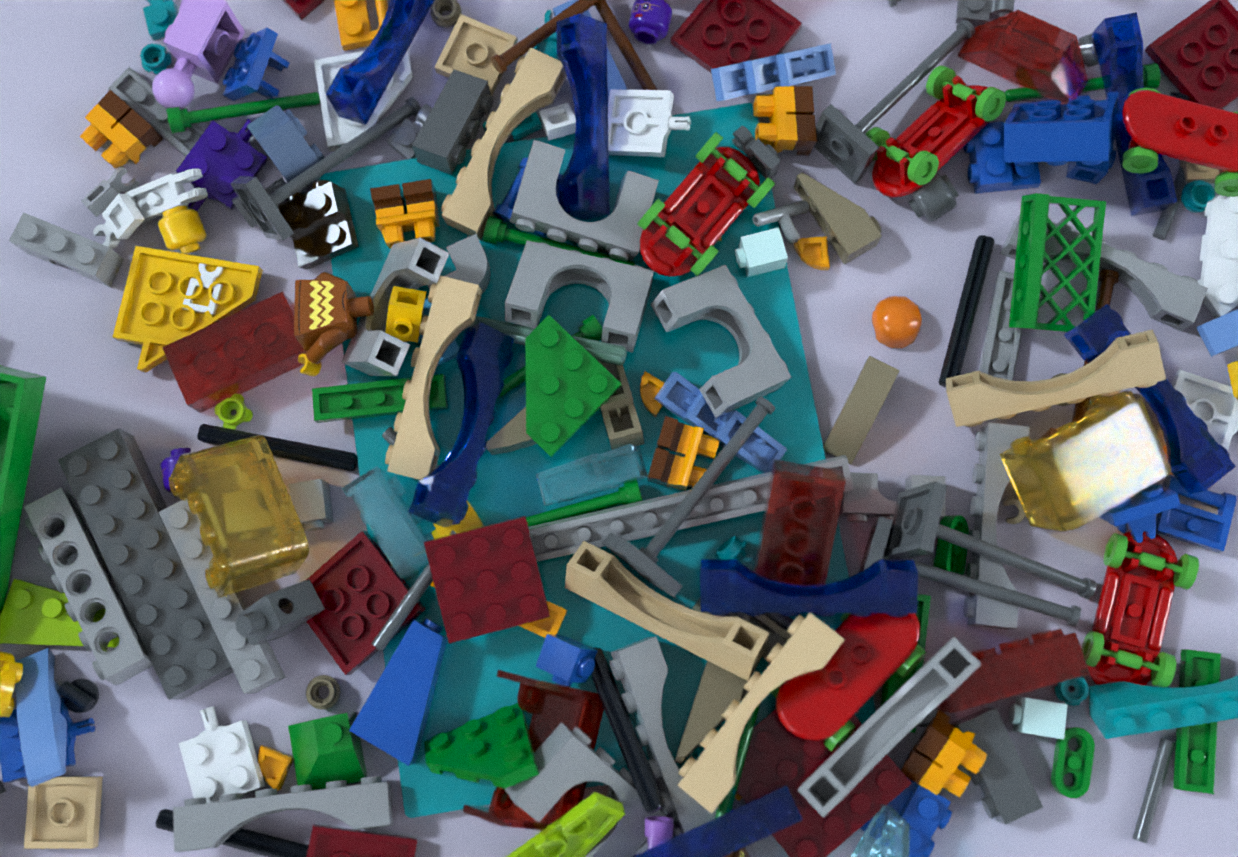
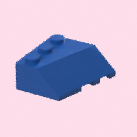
(1061, 133)

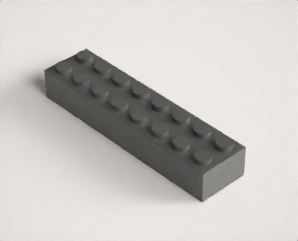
(123, 516)

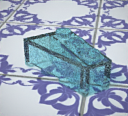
(389, 518)

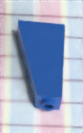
(403, 695)

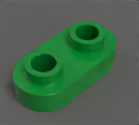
(948, 555)
(1076, 762)

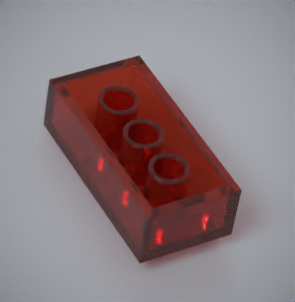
(236, 353)
(799, 523)
(1019, 669)

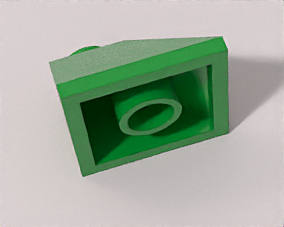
(327, 751)

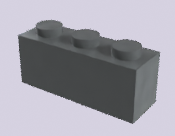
(453, 122)
(1003, 776)

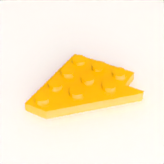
(155, 295)

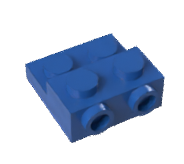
(987, 164)
(923, 813)

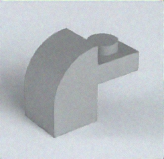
(469, 262)

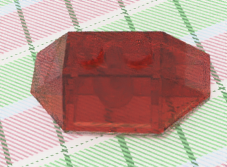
(1029, 55)

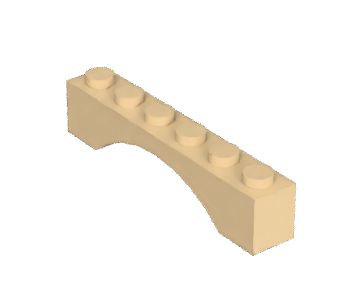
(533, 87)
(451, 312)
(1123, 365)
(718, 639)
(715, 770)

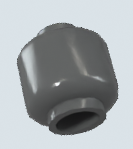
(934, 198)

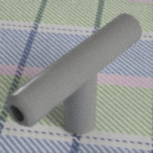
(783, 216)

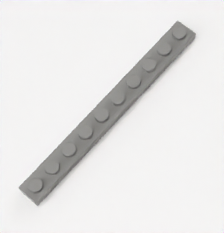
(648, 516)

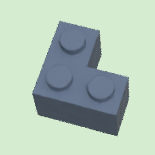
(283, 142)

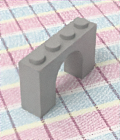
(539, 208)
(407, 266)
(549, 268)
(719, 299)
(569, 760)

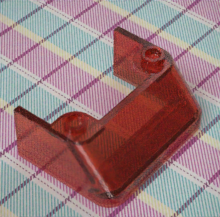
(550, 706)

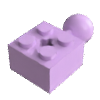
(202, 44)

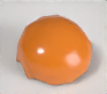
(896, 321)

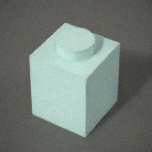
(761, 252)
(1038, 717)

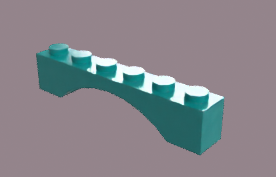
(1134, 709)

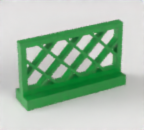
(1031, 254)

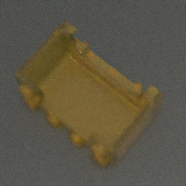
(1087, 463)
(241, 514)

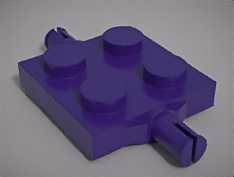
(222, 159)

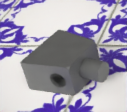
(266, 621)

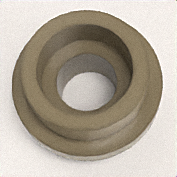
(439, 7)
(312, 692)

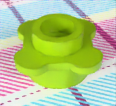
(224, 409)

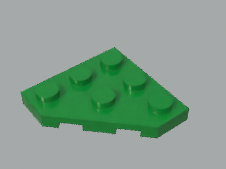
(561, 386)
(486, 749)

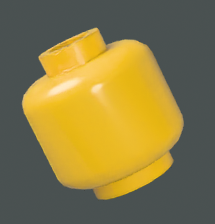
(182, 229)

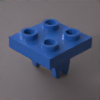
(250, 64)
(1141, 510)

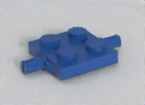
(10, 747)

